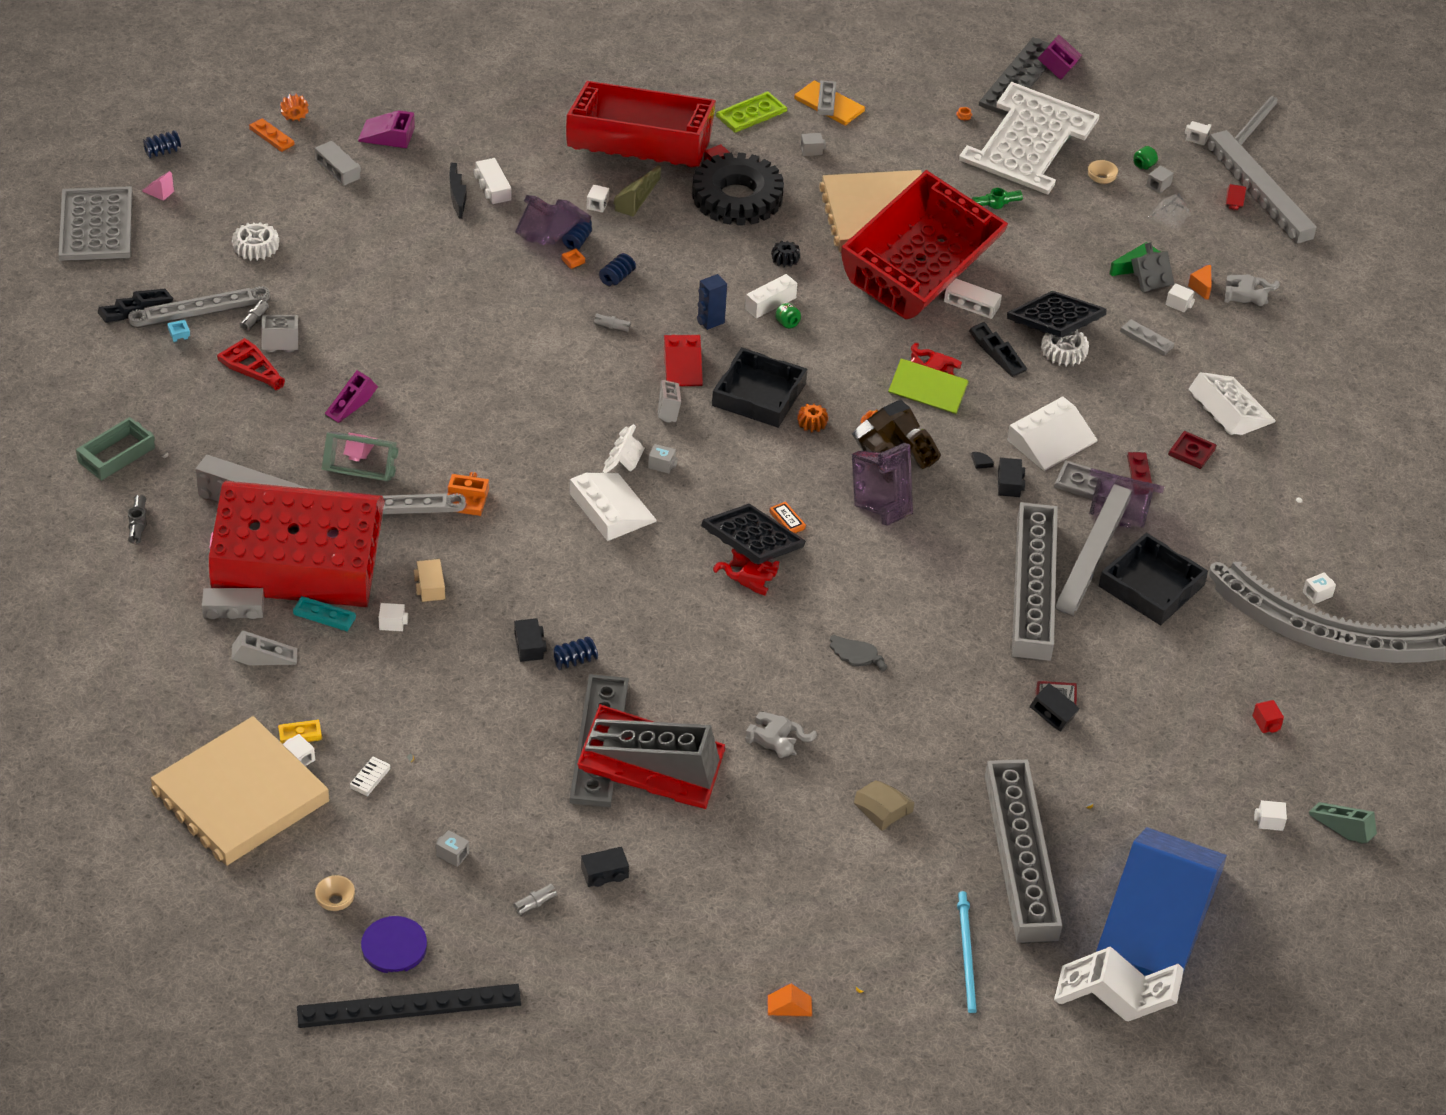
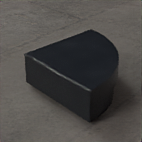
(982, 460)

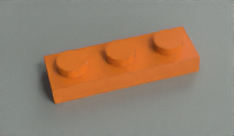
(271, 134)

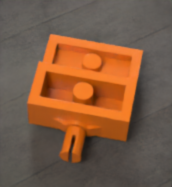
(473, 489)

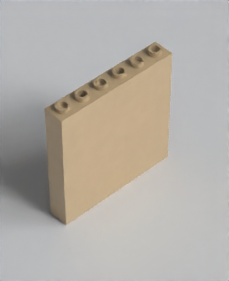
(859, 197)
(239, 790)

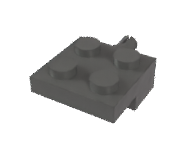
(1153, 269)

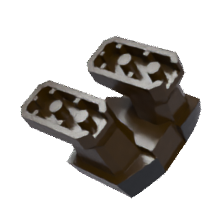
(893, 427)

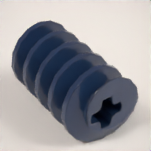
(166, 142)
(577, 235)
(617, 269)
(575, 651)

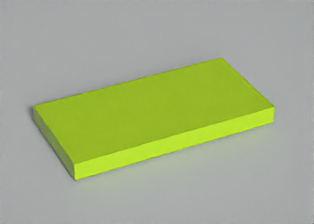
(751, 112)
(928, 386)

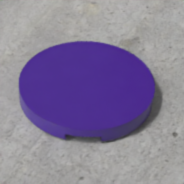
(394, 944)

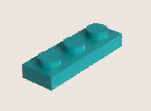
(324, 613)

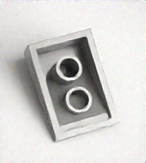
(279, 333)

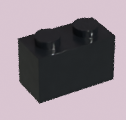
(1010, 477)
(529, 640)
(1054, 707)
(605, 867)

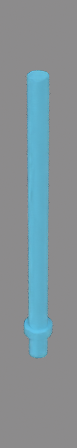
(963, 905)

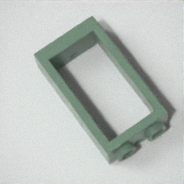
(87, 452)
(330, 452)

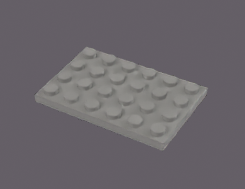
(95, 223)

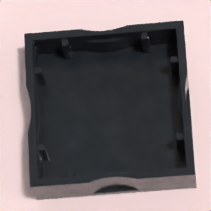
(759, 387)
(1153, 578)

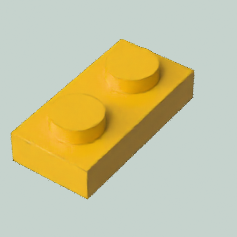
(308, 730)

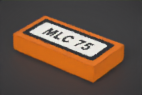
(787, 517)

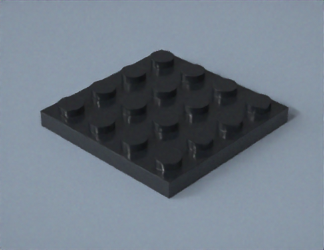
(1056, 314)
(753, 533)

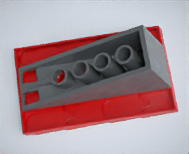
(653, 756)

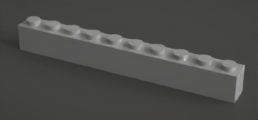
(1262, 187)

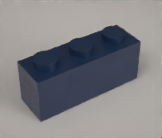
(712, 301)

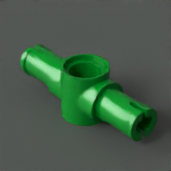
(998, 198)

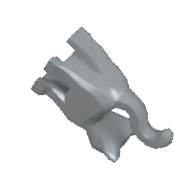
(1244, 289)
(775, 734)

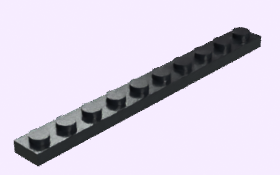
(408, 1005)

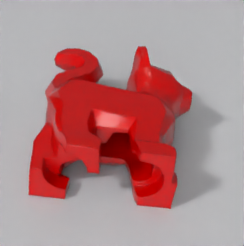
(937, 360)
(751, 575)

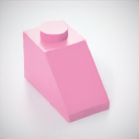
(357, 450)

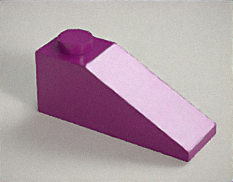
(353, 396)

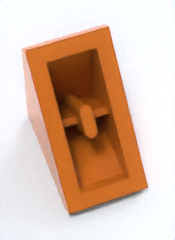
(1201, 281)
(789, 1002)

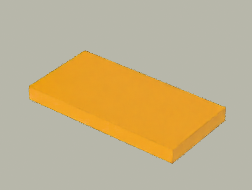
(844, 108)

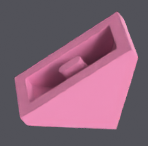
(161, 187)

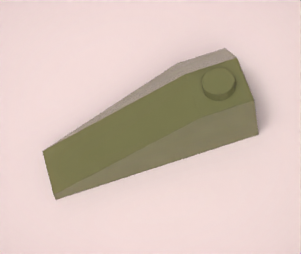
(635, 194)

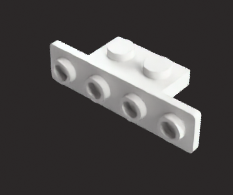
(627, 451)

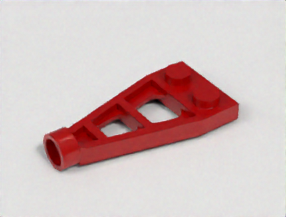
(243, 349)

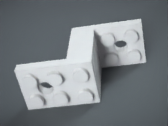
(1119, 984)

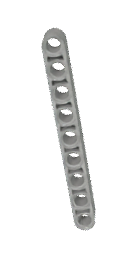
(1093, 550)

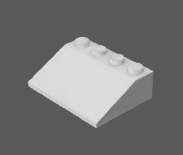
(1229, 403)
(1051, 434)
(610, 503)

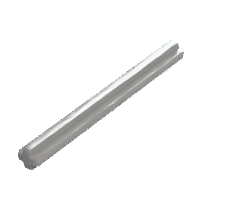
(1256, 119)

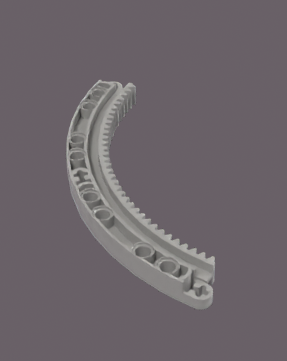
(1320, 630)

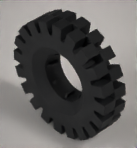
(756, 175)

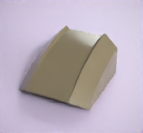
(883, 803)

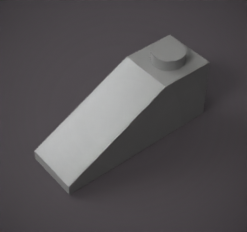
(669, 401)
(258, 650)

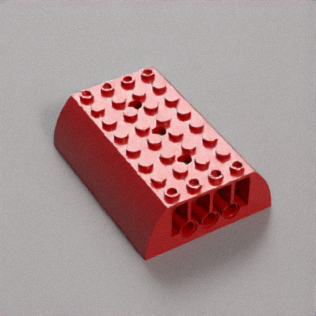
(640, 123)
(886, 250)
(299, 563)

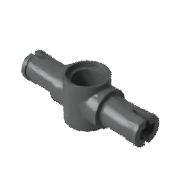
(137, 519)

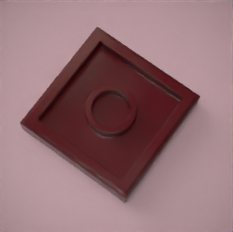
(1192, 449)

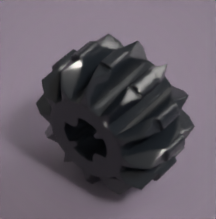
(785, 253)

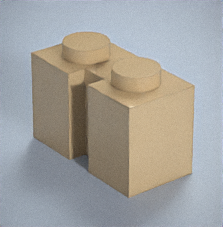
(430, 579)

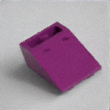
(1059, 57)
(389, 129)

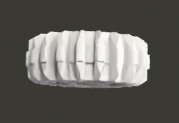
(255, 241)
(1065, 350)

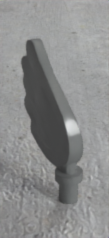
(857, 652)

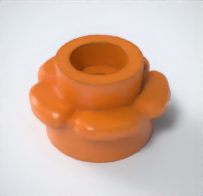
(964, 113)

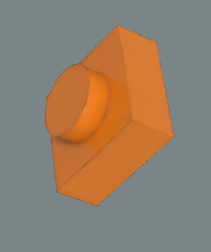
(573, 258)

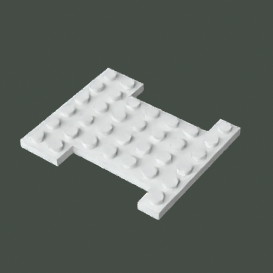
(1030, 137)

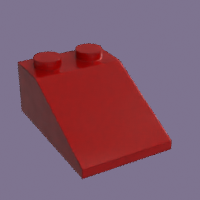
(683, 359)

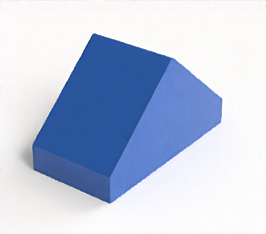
(1161, 901)

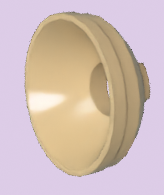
(1102, 168)
(334, 886)

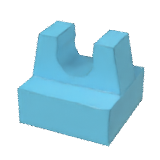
(178, 330)

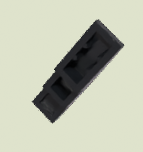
(457, 190)
(138, 302)
(997, 349)

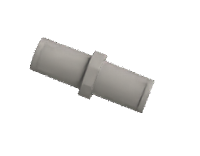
(254, 315)
(612, 322)
(535, 899)

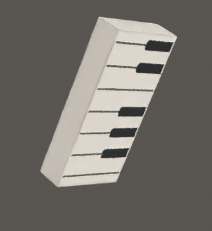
(370, 776)

